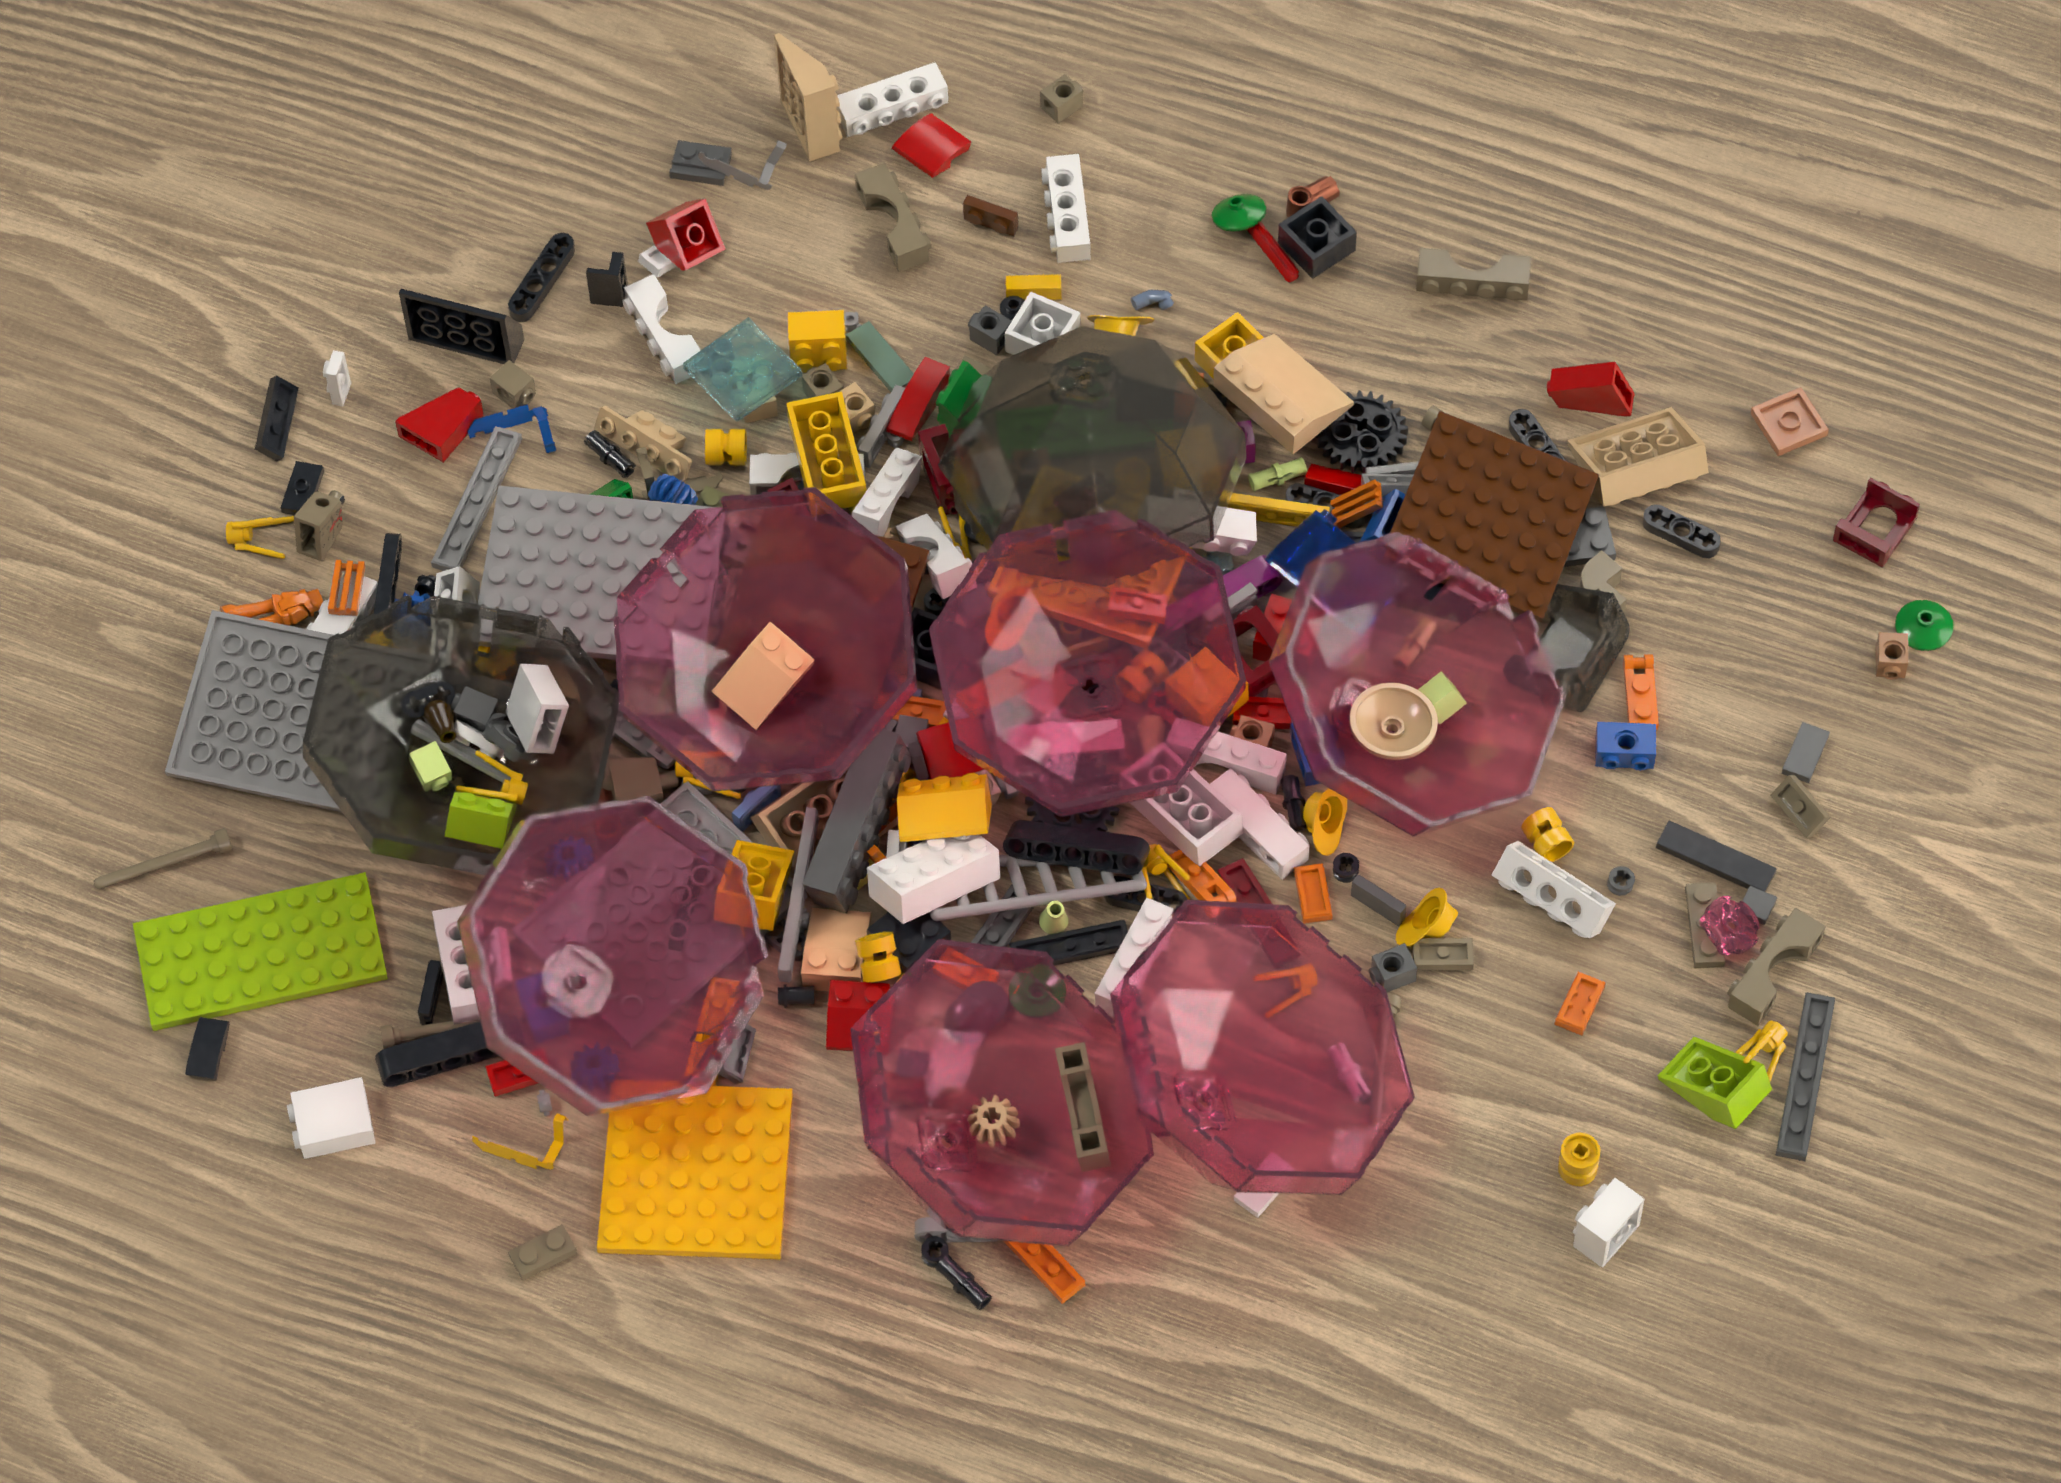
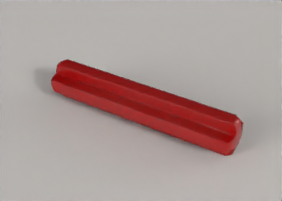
(1274, 252)

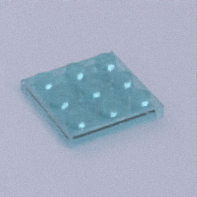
(742, 369)

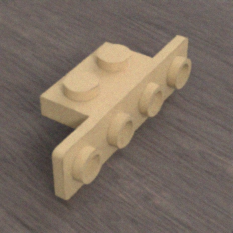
(646, 431)

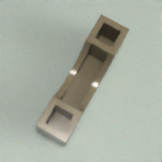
(880, 192)
(1442, 275)
(1795, 940)
(1083, 1107)

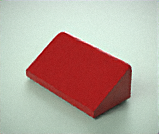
(1331, 479)

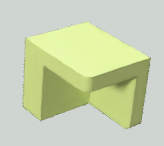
(1443, 696)

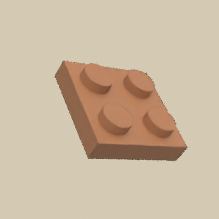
(1789, 421)

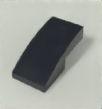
(207, 1048)

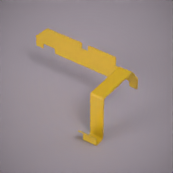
(526, 1159)

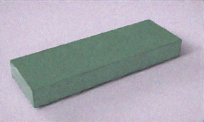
(879, 356)

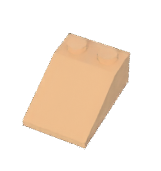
(763, 675)
(831, 947)

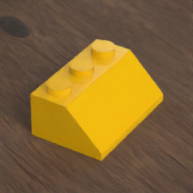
(943, 807)

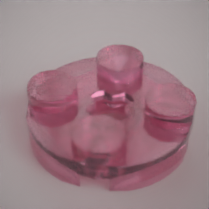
(1725, 939)

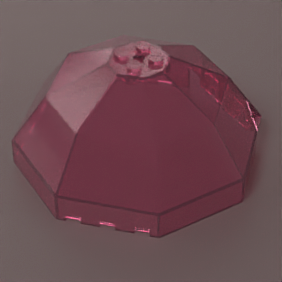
(752, 564)
(1122, 612)
(1366, 624)
(649, 925)
(984, 1026)
(1273, 1039)

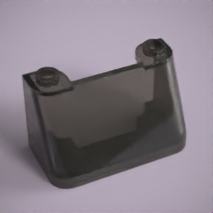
(1583, 640)

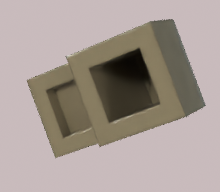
(1603, 575)

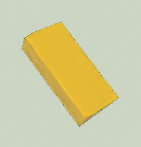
(1044, 285)

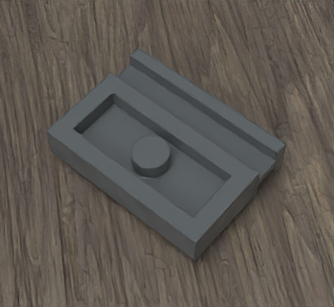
(689, 167)

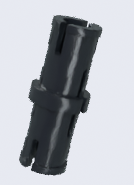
(609, 454)
(963, 1282)

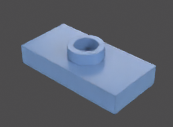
(753, 803)

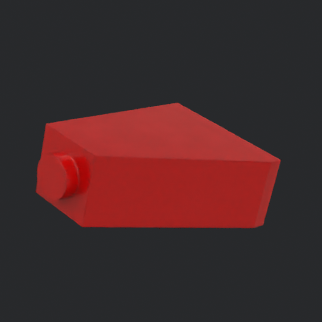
(1592, 389)
(441, 422)

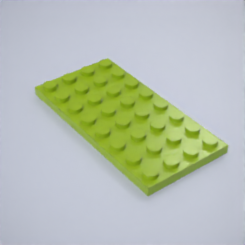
(259, 951)

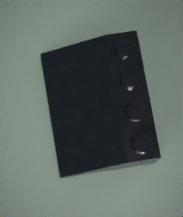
(461, 327)

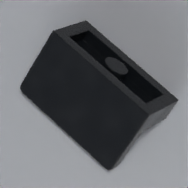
(607, 286)

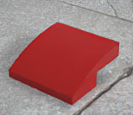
(931, 145)
(940, 754)

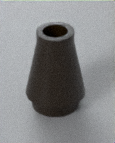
(440, 718)

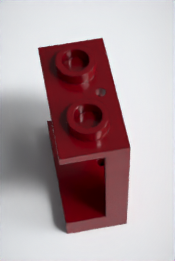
(931, 447)
(1865, 544)
(1262, 676)

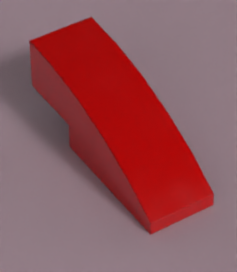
(918, 399)

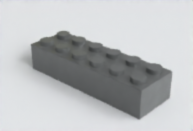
(856, 822)

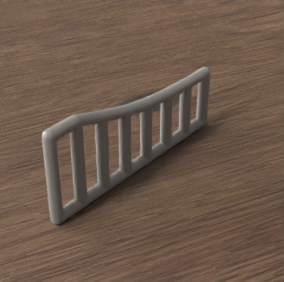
(1024, 900)

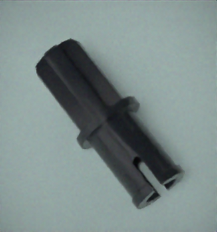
(1293, 801)

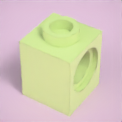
(430, 767)

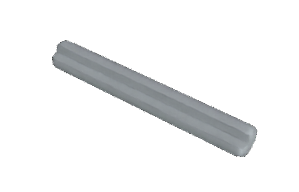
(457, 750)

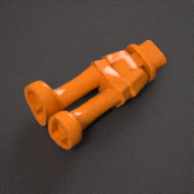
(288, 607)

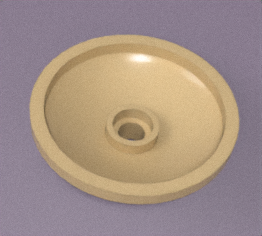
(1394, 709)

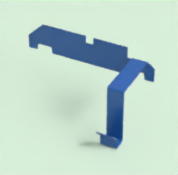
(515, 417)

